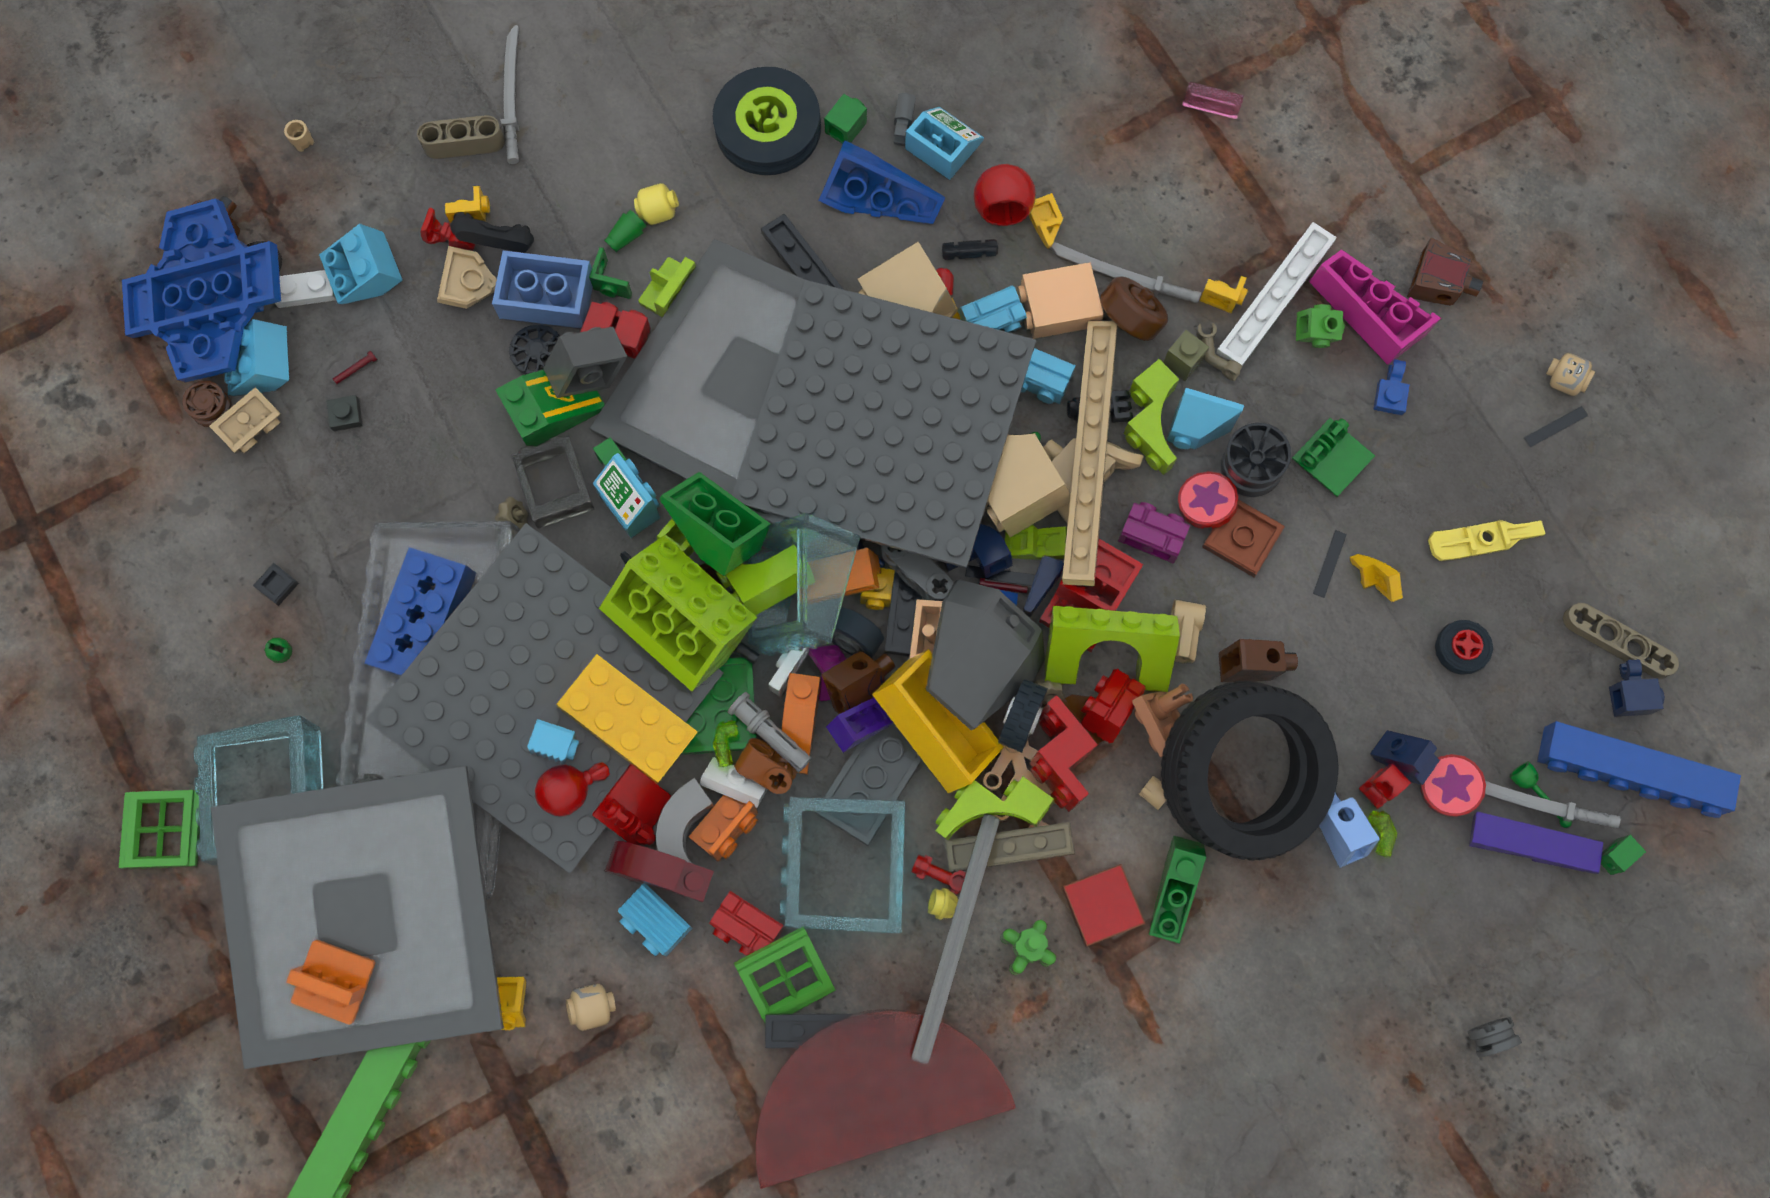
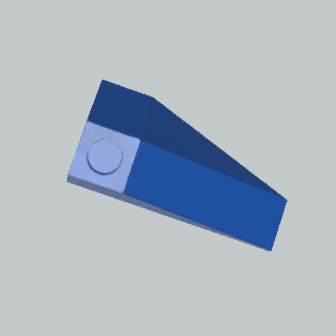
(874, 187)

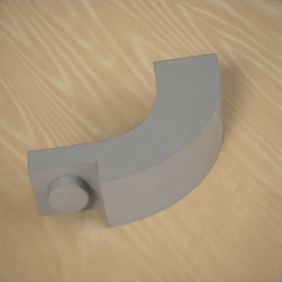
(678, 816)

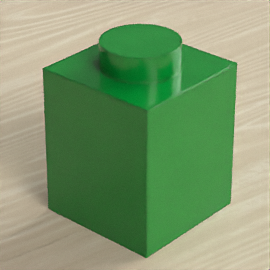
(845, 119)

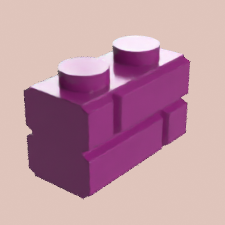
(1154, 532)

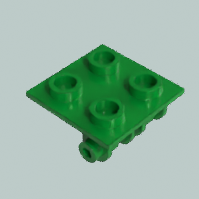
(1333, 456)

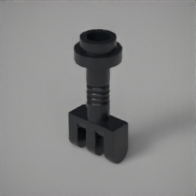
(1115, 409)

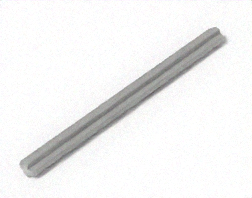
(955, 940)

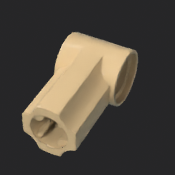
(1190, 621)

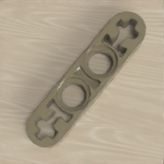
(1622, 636)

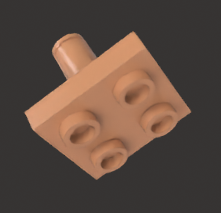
(1159, 712)

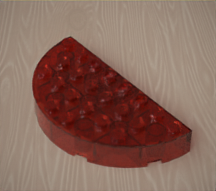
(862, 1093)

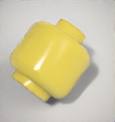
(656, 204)

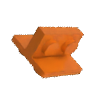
(331, 981)

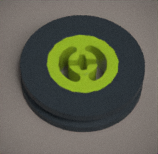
(748, 101)

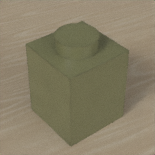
(1185, 355)

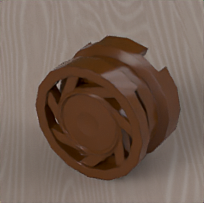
(205, 403)

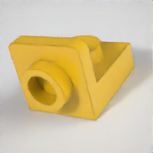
(477, 208)
(1222, 296)
(881, 597)
(512, 1001)

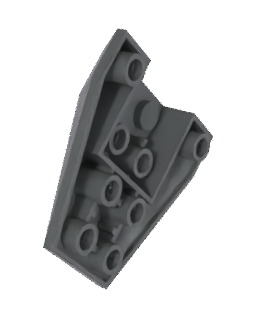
(982, 652)

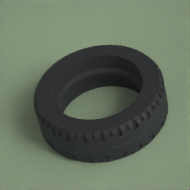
(1309, 783)

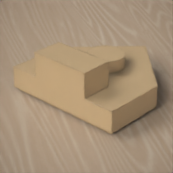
(465, 279)

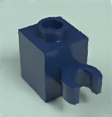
(1634, 694)

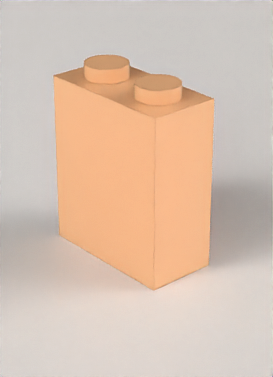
(1060, 300)

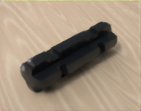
(969, 249)

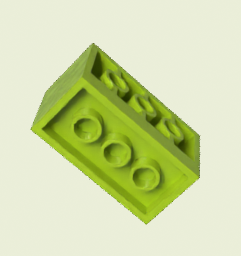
(677, 612)

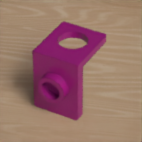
(825, 659)

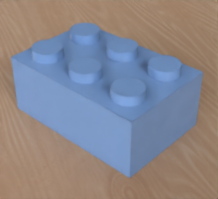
(543, 289)

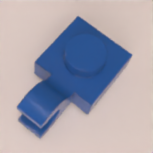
(1391, 393)

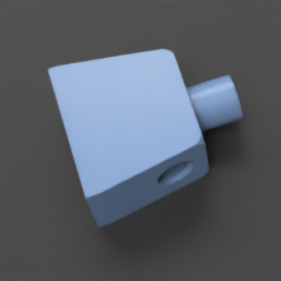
(1348, 831)

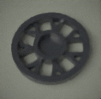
(535, 349)

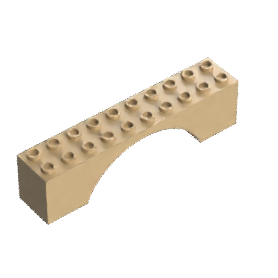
(1026, 479)

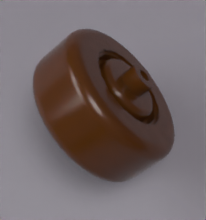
(1134, 308)

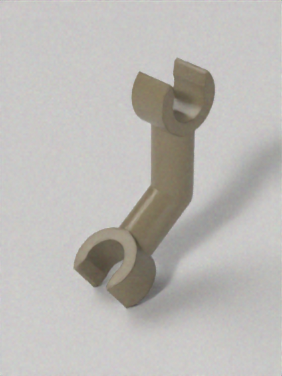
(1229, 368)

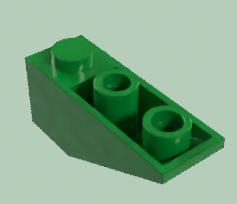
(1177, 888)

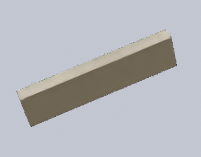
(1015, 846)

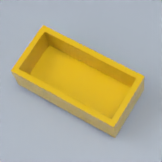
(626, 718)
(938, 737)

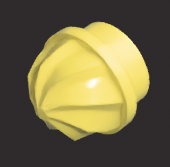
(942, 903)

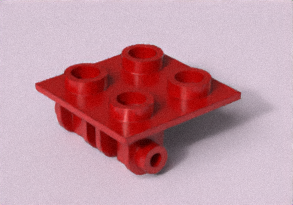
(633, 807)

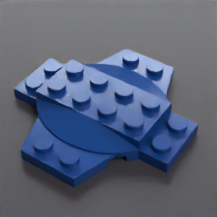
(201, 290)

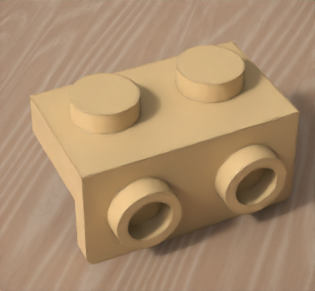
(245, 421)

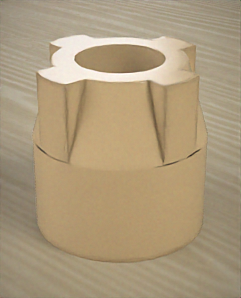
(298, 134)
(1153, 793)

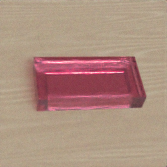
(1213, 100)

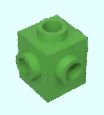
(1320, 325)

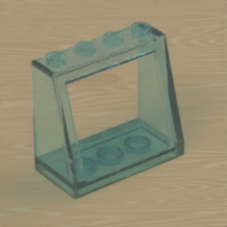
(823, 572)
(304, 766)
(791, 874)

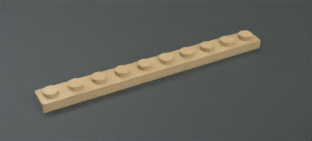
(1090, 455)

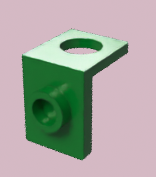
(607, 285)

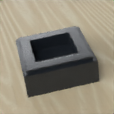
(275, 584)

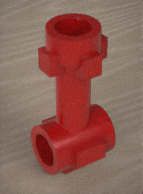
(923, 867)

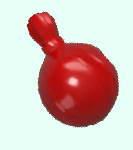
(565, 787)

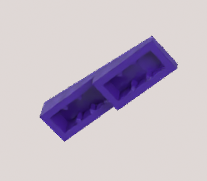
(858, 724)
(1536, 843)

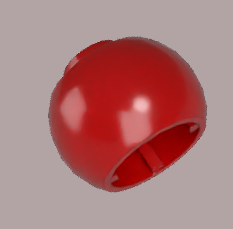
(1004, 195)

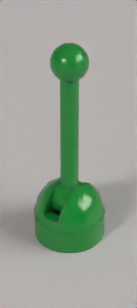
(1526, 777)

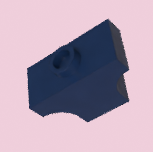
(1409, 754)

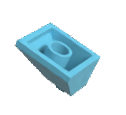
(1202, 419)

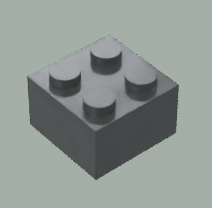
(584, 361)

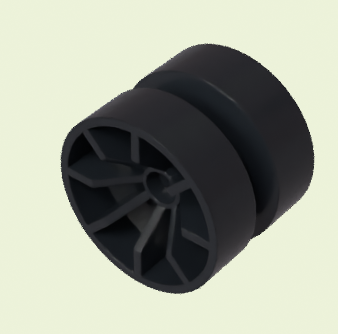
(1256, 459)

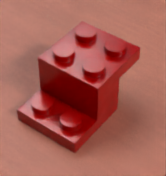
(1112, 581)
(1062, 754)

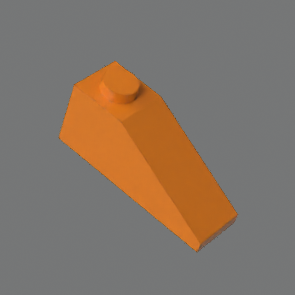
(801, 711)

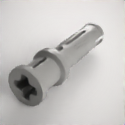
(759, 722)

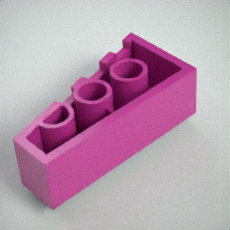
(1372, 307)

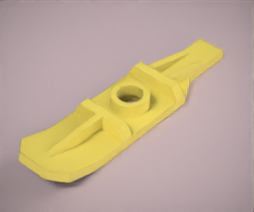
(1469, 541)

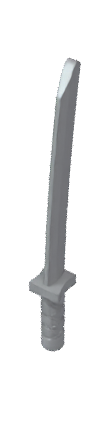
(510, 123)
(1154, 285)
(1567, 811)

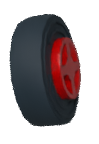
(1472, 639)

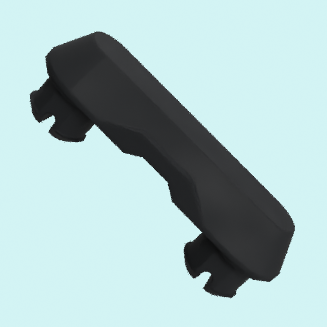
(482, 233)

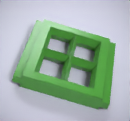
(132, 828)
(773, 953)

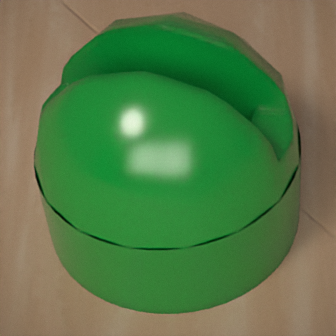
(276, 656)

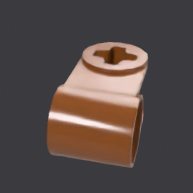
(763, 765)

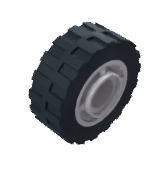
(1022, 715)

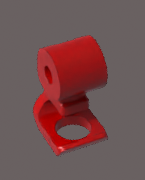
(434, 232)
(1384, 785)

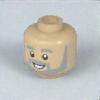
(1570, 374)
(590, 1007)

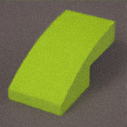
(1035, 543)

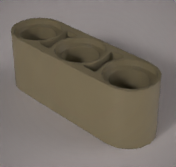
(472, 143)

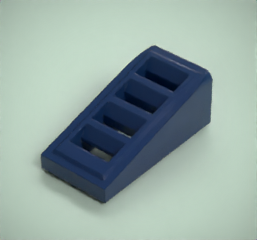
(1046, 576)

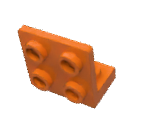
(723, 826)

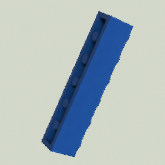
(1639, 769)

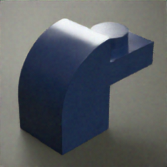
(989, 552)

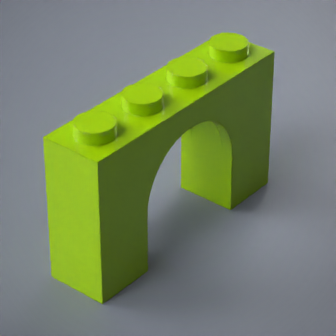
(764, 583)
(1077, 629)

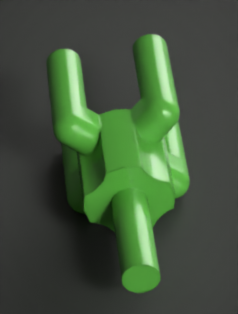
(1028, 947)

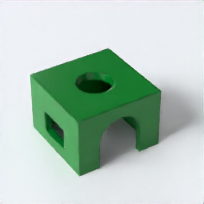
(606, 451)
(1621, 854)

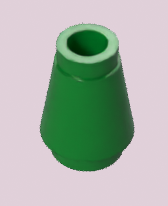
(625, 231)

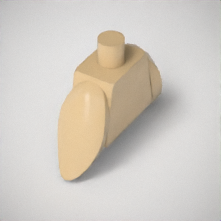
(1064, 461)

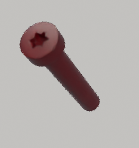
(355, 367)
(1004, 586)

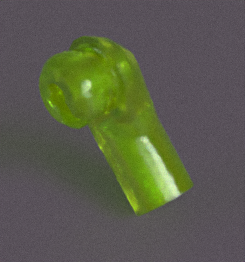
(720, 743)
(1387, 830)

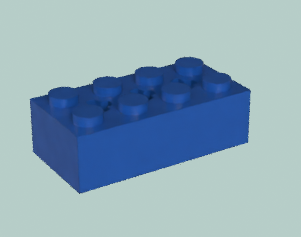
(411, 599)

